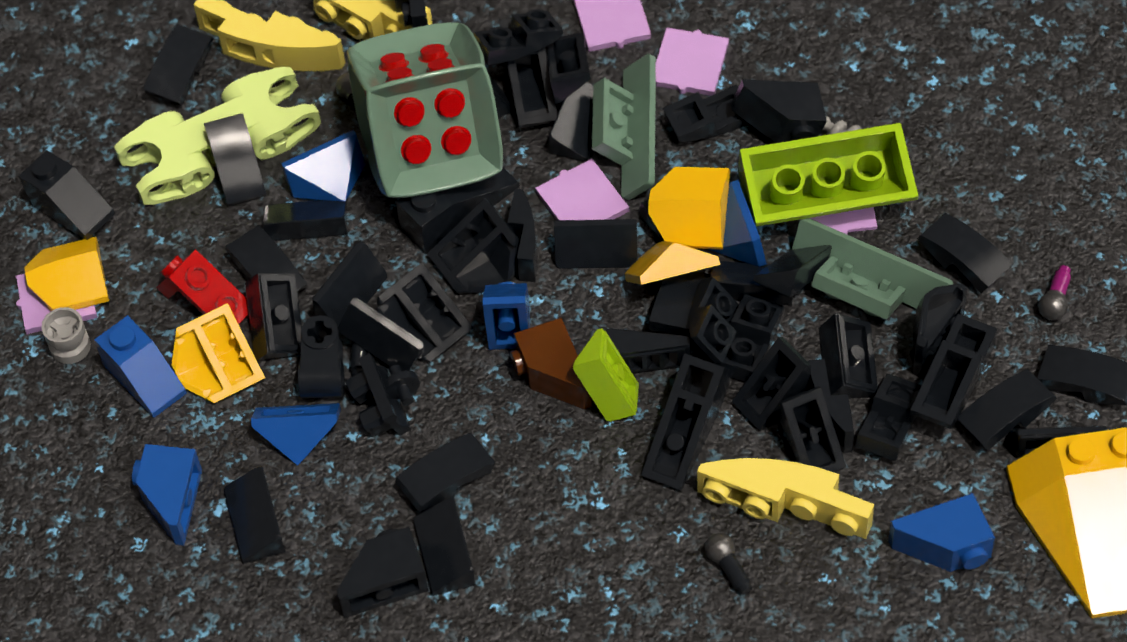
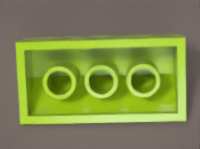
(826, 174)

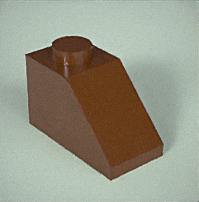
(547, 361)

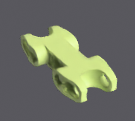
(183, 146)

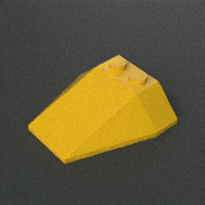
(1077, 509)

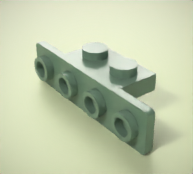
(626, 124)
(865, 273)

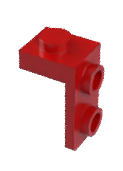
(202, 285)

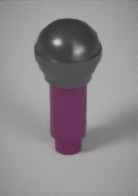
(1054, 303)

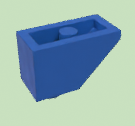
(505, 313)
(139, 366)
(169, 486)
(945, 535)

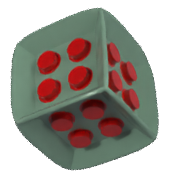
(425, 109)

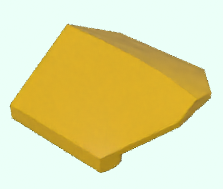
(691, 206)
(668, 260)
(68, 275)
(214, 356)

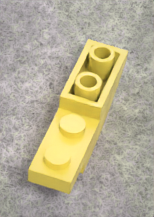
(363, 17)
(270, 44)
(771, 485)

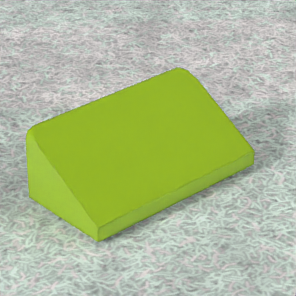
(607, 377)

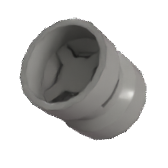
(66, 335)

